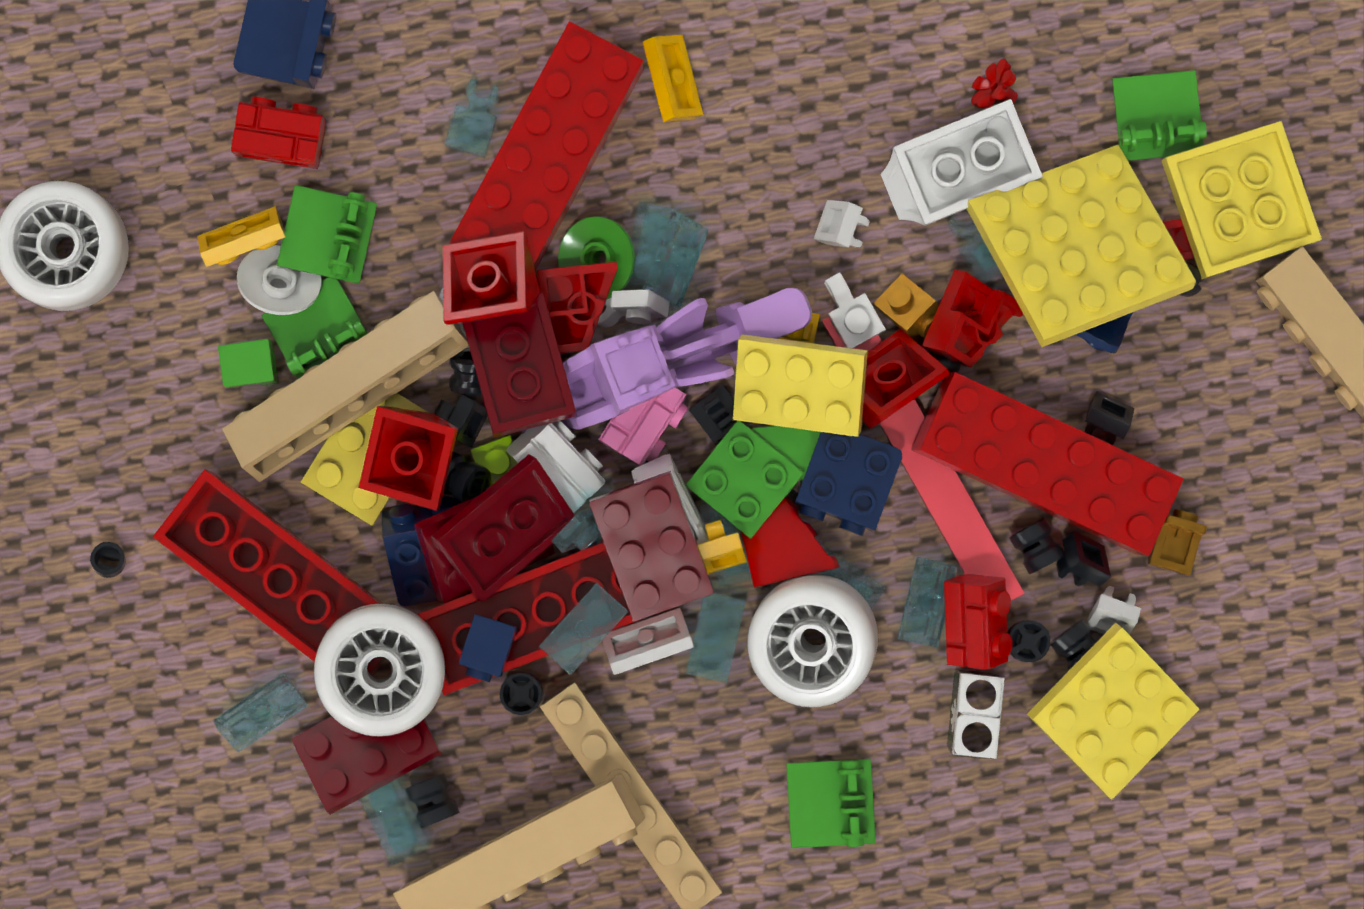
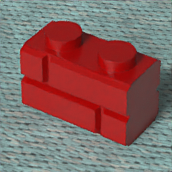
(278, 133)
(977, 621)

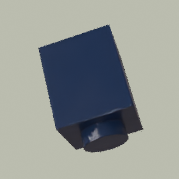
(487, 647)

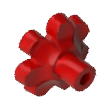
(995, 85)

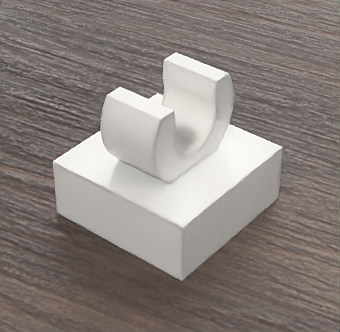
(839, 223)
(1111, 611)

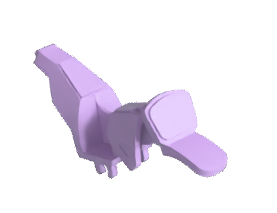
(678, 352)

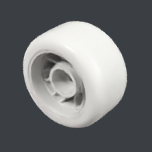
(29, 240)
(808, 672)
(372, 704)

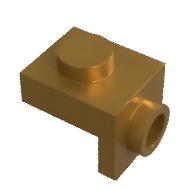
(908, 308)
(1178, 543)

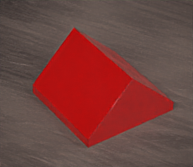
(488, 278)
(896, 375)
(408, 456)

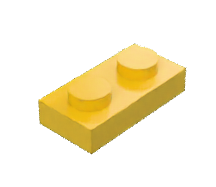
(672, 78)
(252, 232)

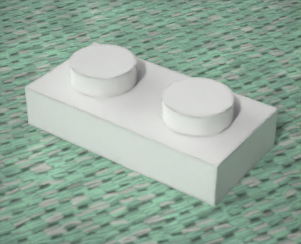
(647, 641)

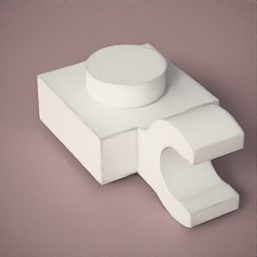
(636, 305)
(854, 318)

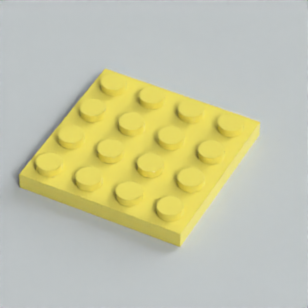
(1081, 246)

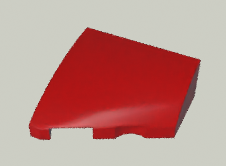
(576, 301)
(969, 319)
(785, 548)

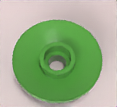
(591, 238)

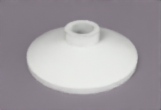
(260, 275)

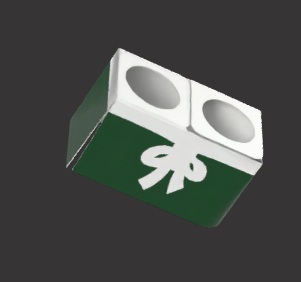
(970, 715)

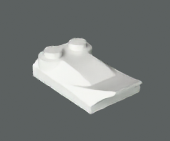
(959, 162)

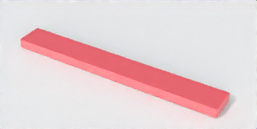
(942, 492)

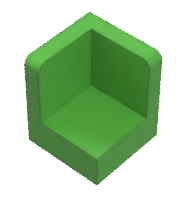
(248, 363)

